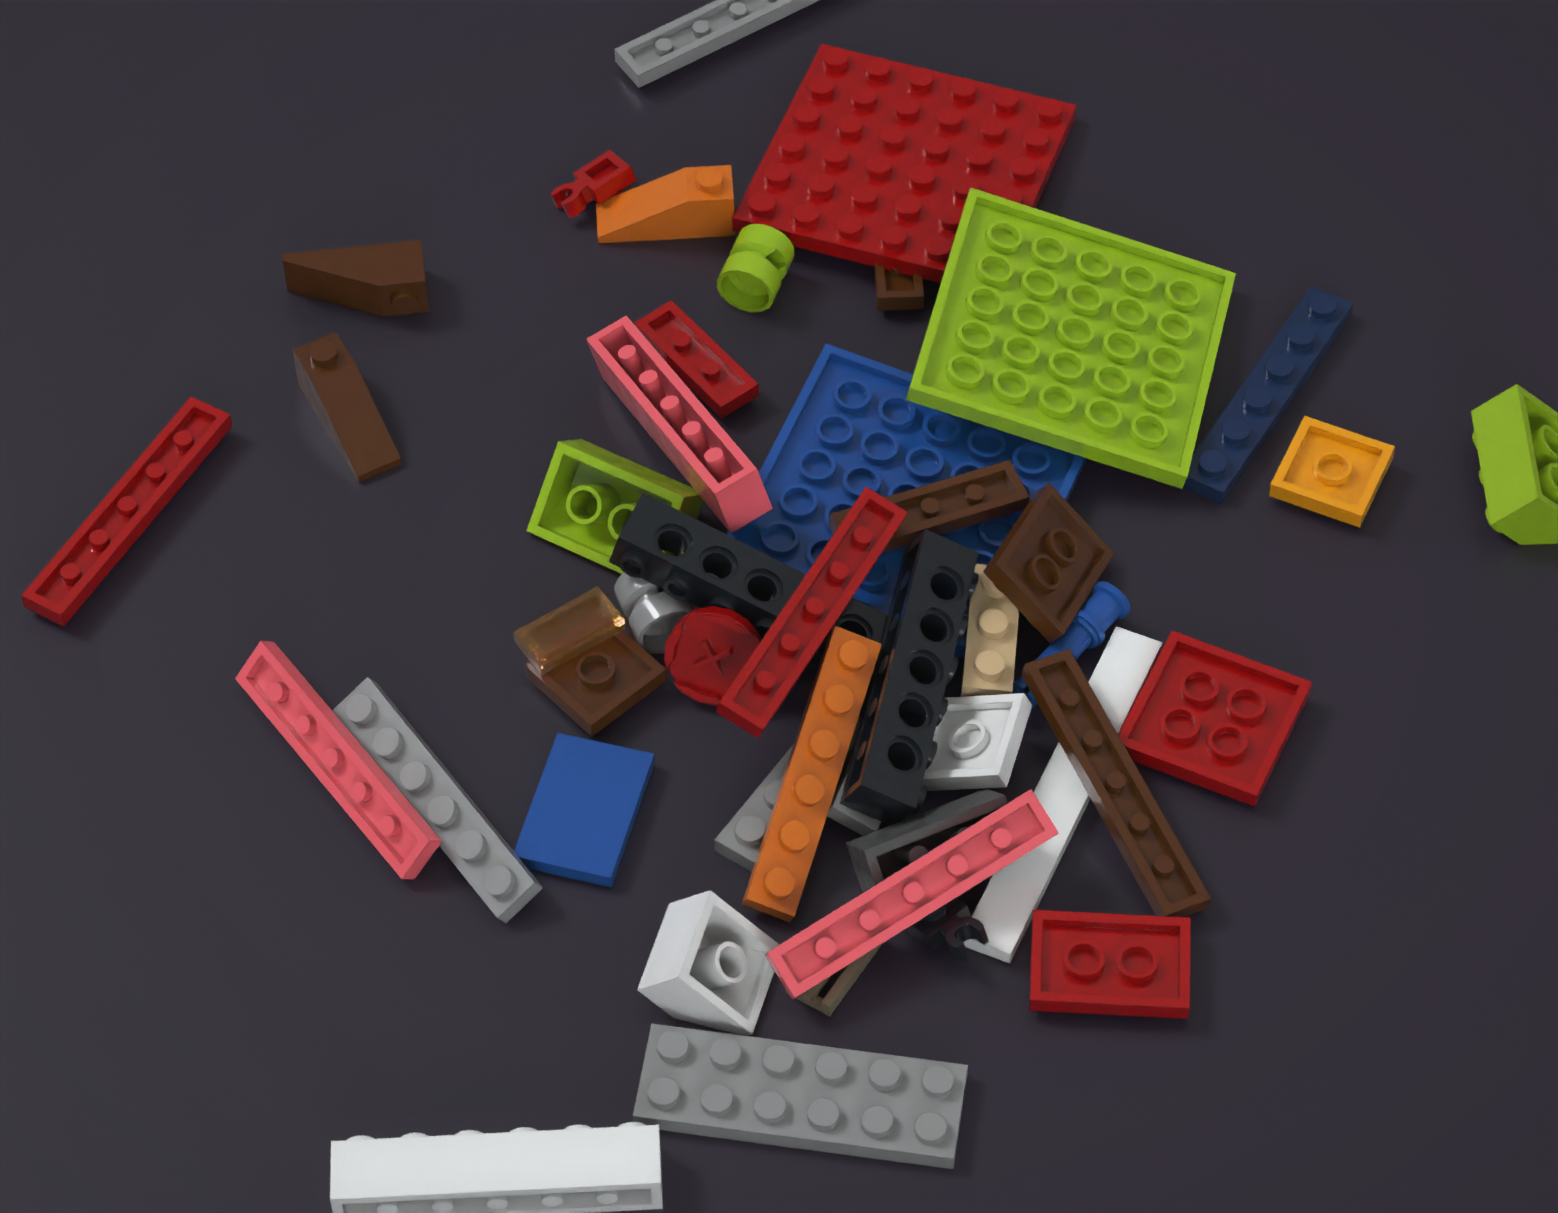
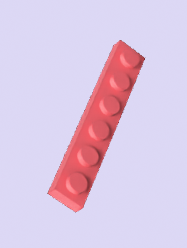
(338, 760)
(911, 894)

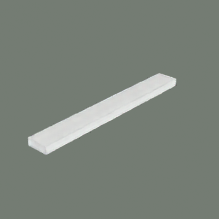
(1019, 887)

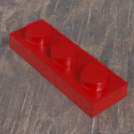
(698, 359)

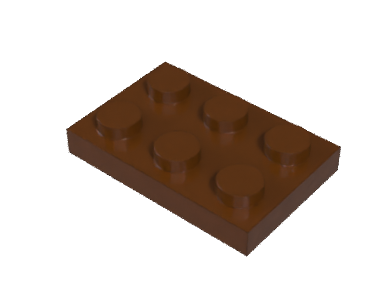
(1049, 563)

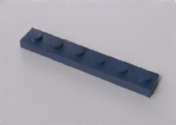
(1266, 393)

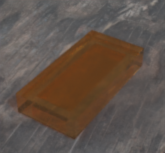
(569, 630)

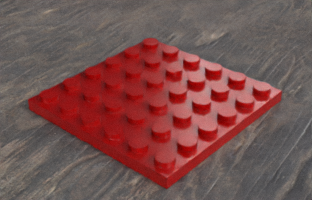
(886, 154)

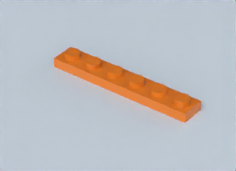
(811, 774)

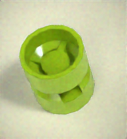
(755, 268)

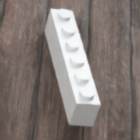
(500, 1172)

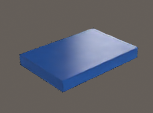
(584, 809)

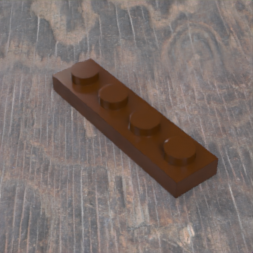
(954, 503)

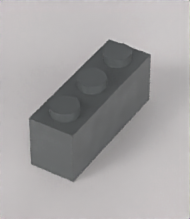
(898, 845)

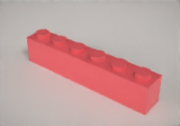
(680, 424)

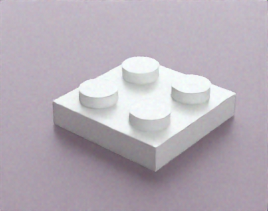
(978, 742)

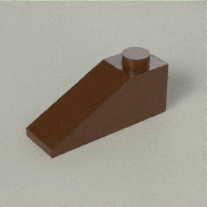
(367, 278)
(345, 406)

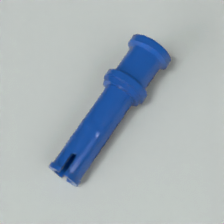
(1087, 627)

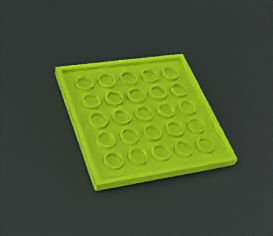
(1073, 338)

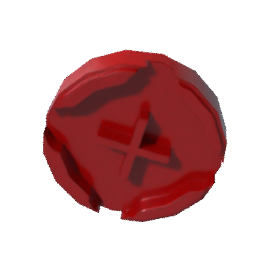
(709, 652)

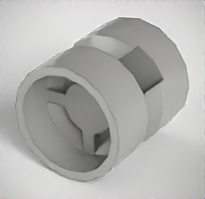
(649, 611)

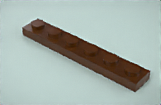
(1115, 786)

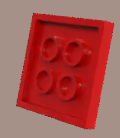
(1213, 718)

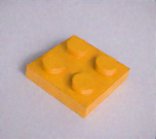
(1332, 471)

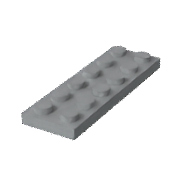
(801, 1096)

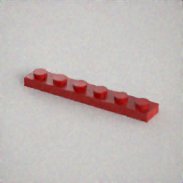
(126, 511)
(811, 612)

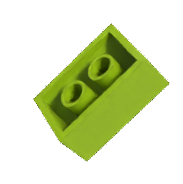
(1519, 465)
(593, 495)

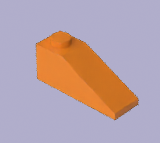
(675, 206)

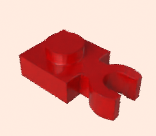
(594, 181)

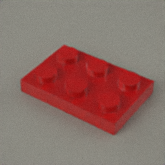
(1110, 964)

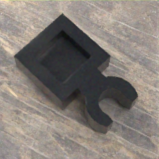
(950, 925)

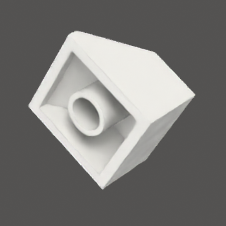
(709, 965)

